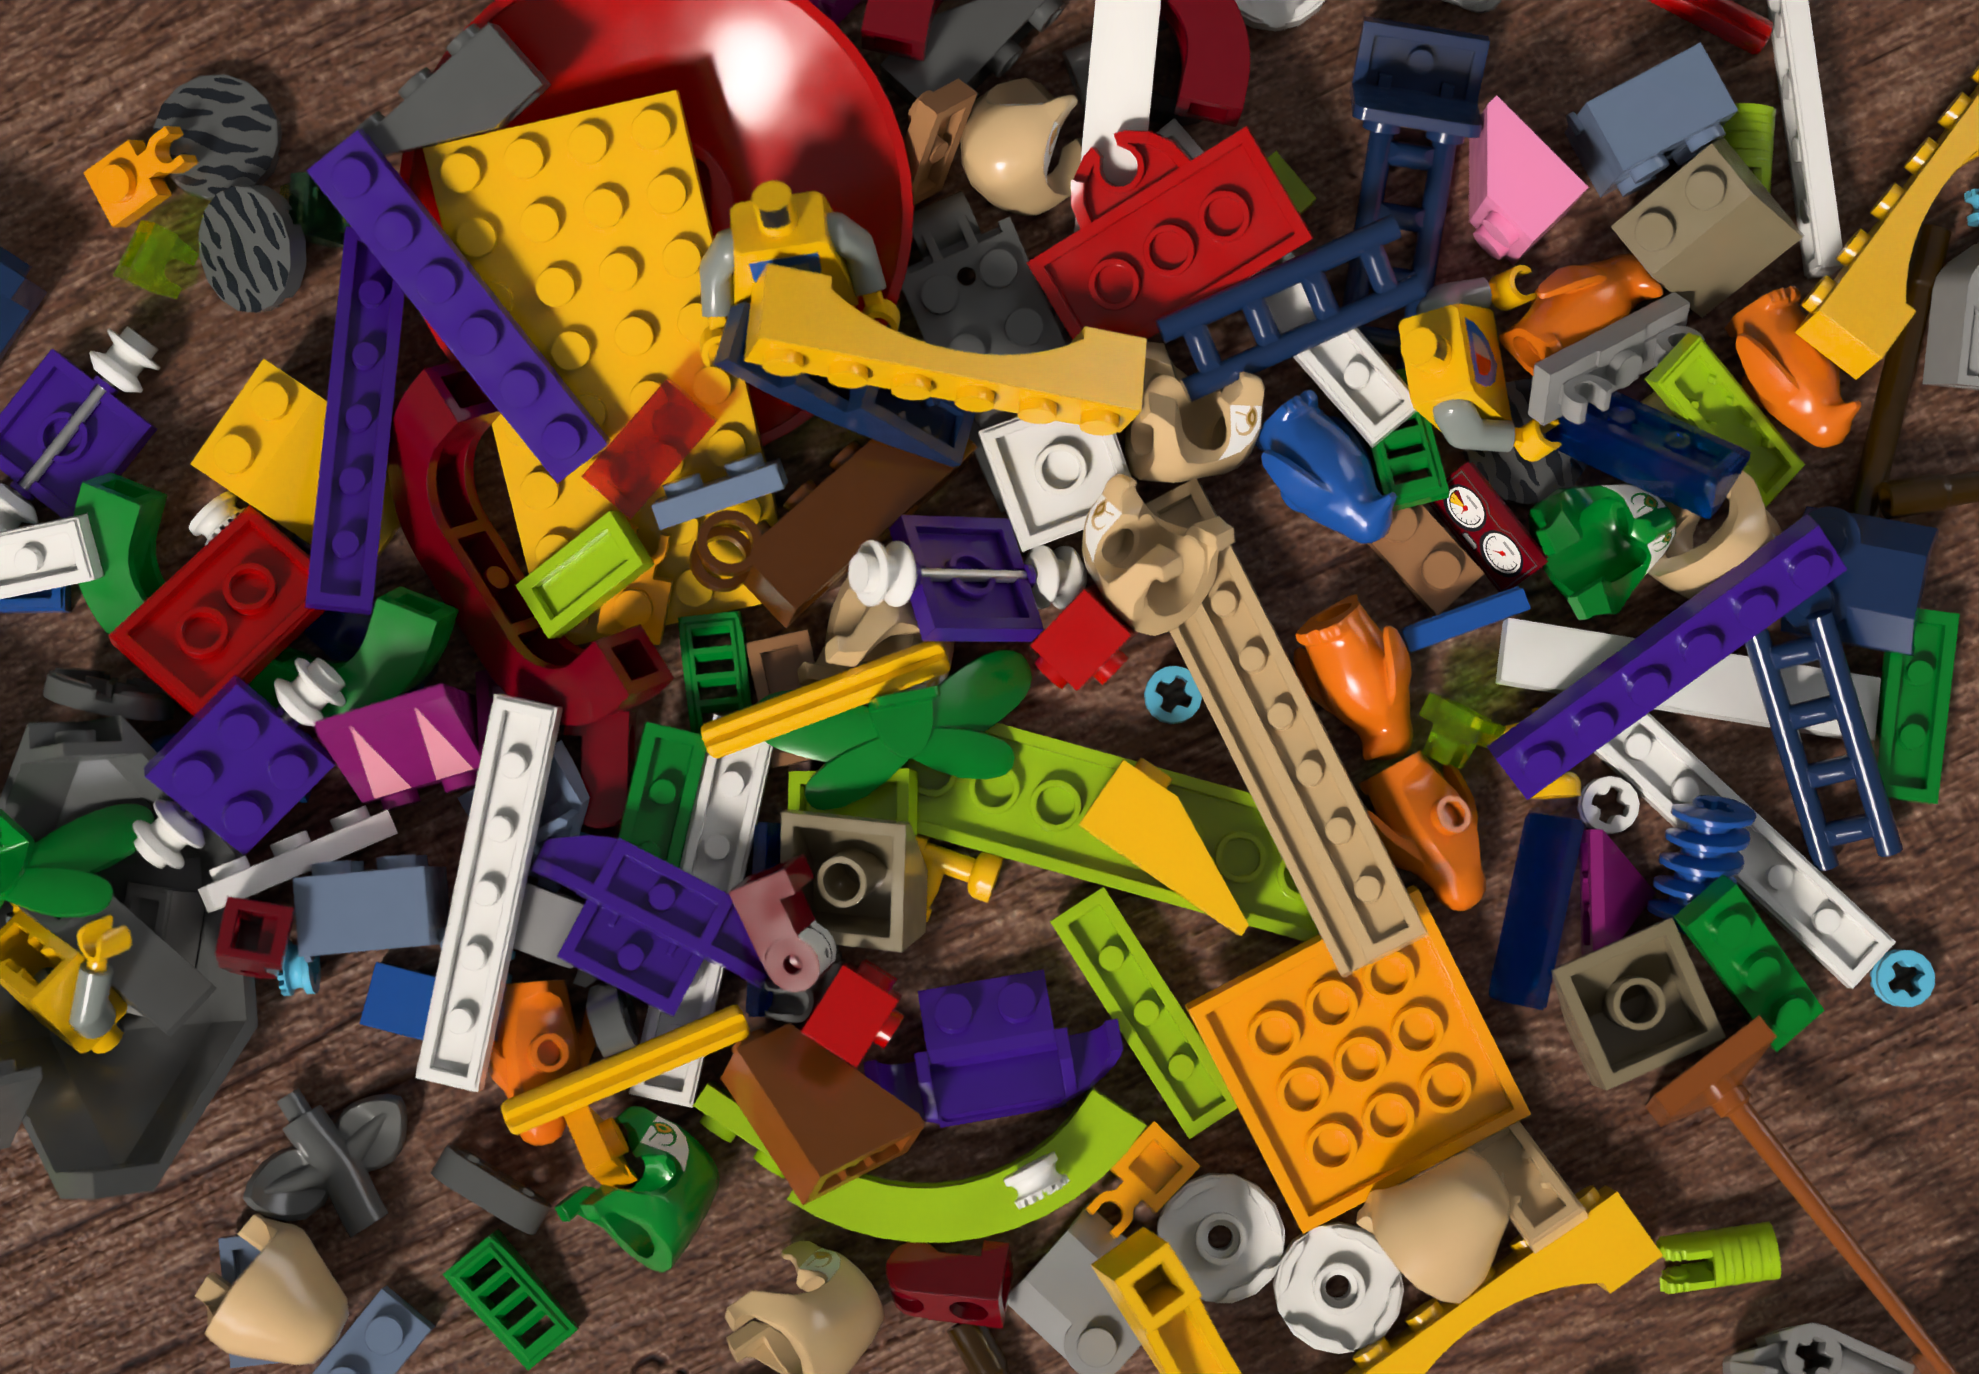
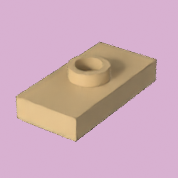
(1539, 1198)

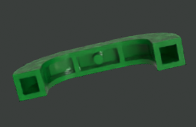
(397, 652)

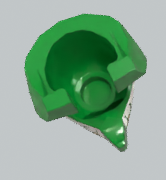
(1600, 542)
(665, 1205)

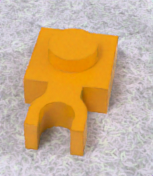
(132, 176)
(642, 601)
(601, 1147)
(1148, 1173)

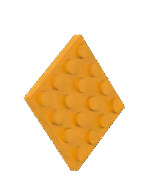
(1356, 1072)

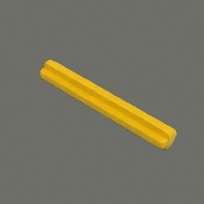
(825, 698)
(625, 1069)

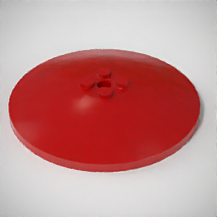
(764, 99)

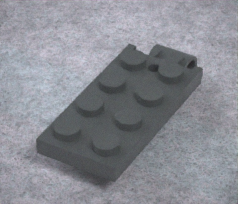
(995, 314)

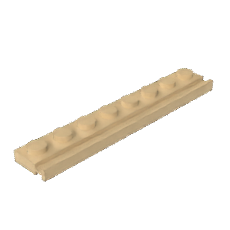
(1290, 761)

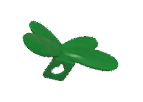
(931, 725)
(59, 869)

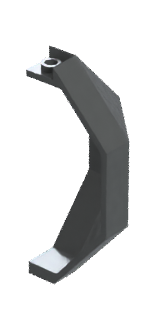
(123, 1114)

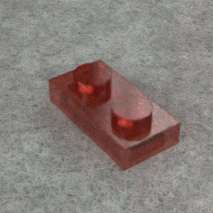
(649, 448)

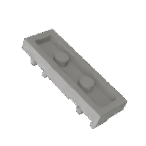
(1607, 361)

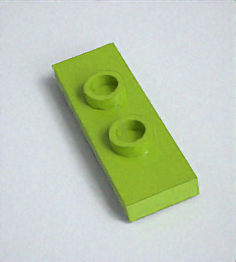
(1710, 398)

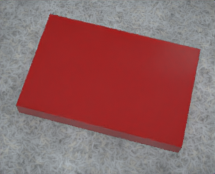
(221, 613)

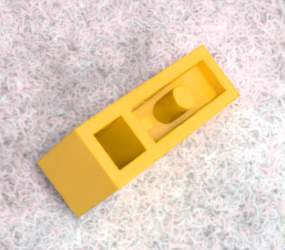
(1155, 833)

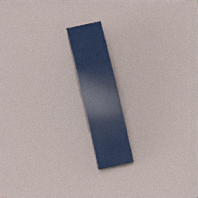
(922, 427)

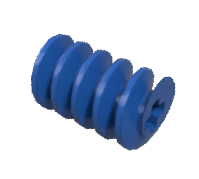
(1707, 851)

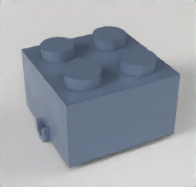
(1650, 121)
(370, 910)

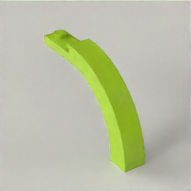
(958, 1209)

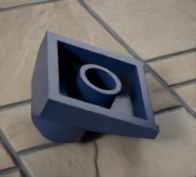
(1884, 584)

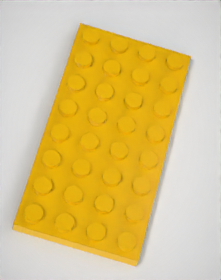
(597, 253)

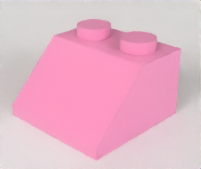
(1515, 185)

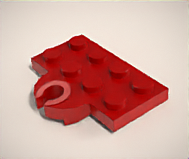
(1167, 233)

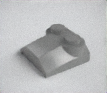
(1071, 1305)

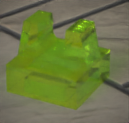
(148, 254)
(1456, 730)

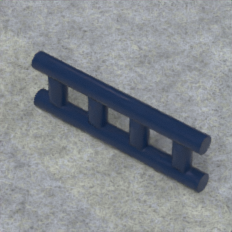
(1425, 221)
(1329, 319)
(1839, 705)

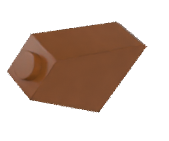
(816, 1111)

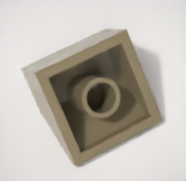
(1708, 228)
(865, 879)
(1635, 1005)

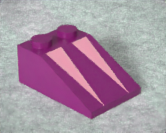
(406, 745)

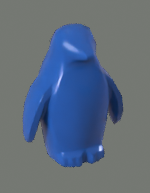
(1324, 470)

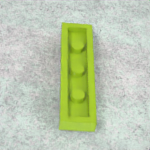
(1145, 1011)

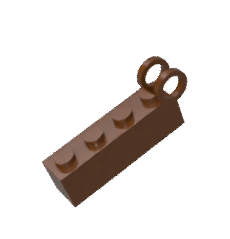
(824, 526)

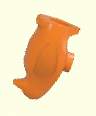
(1577, 304)
(1787, 372)
(1358, 676)
(1430, 827)
(538, 1044)

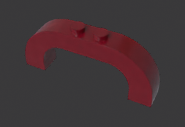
(1207, 31)
(474, 571)

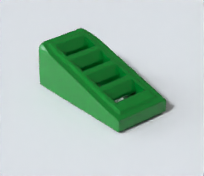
(1416, 491)
(714, 624)
(493, 1316)

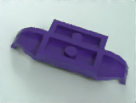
(645, 920)
(996, 1053)

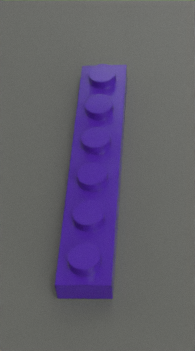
(458, 305)
(355, 434)
(1668, 656)

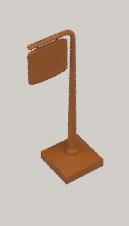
(1718, 1084)

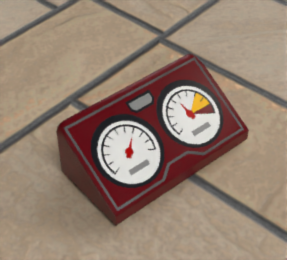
(1488, 529)

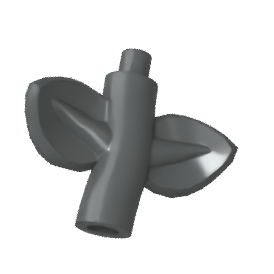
(330, 1161)

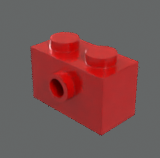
(1083, 642)
(856, 1012)

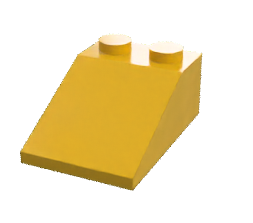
(272, 452)

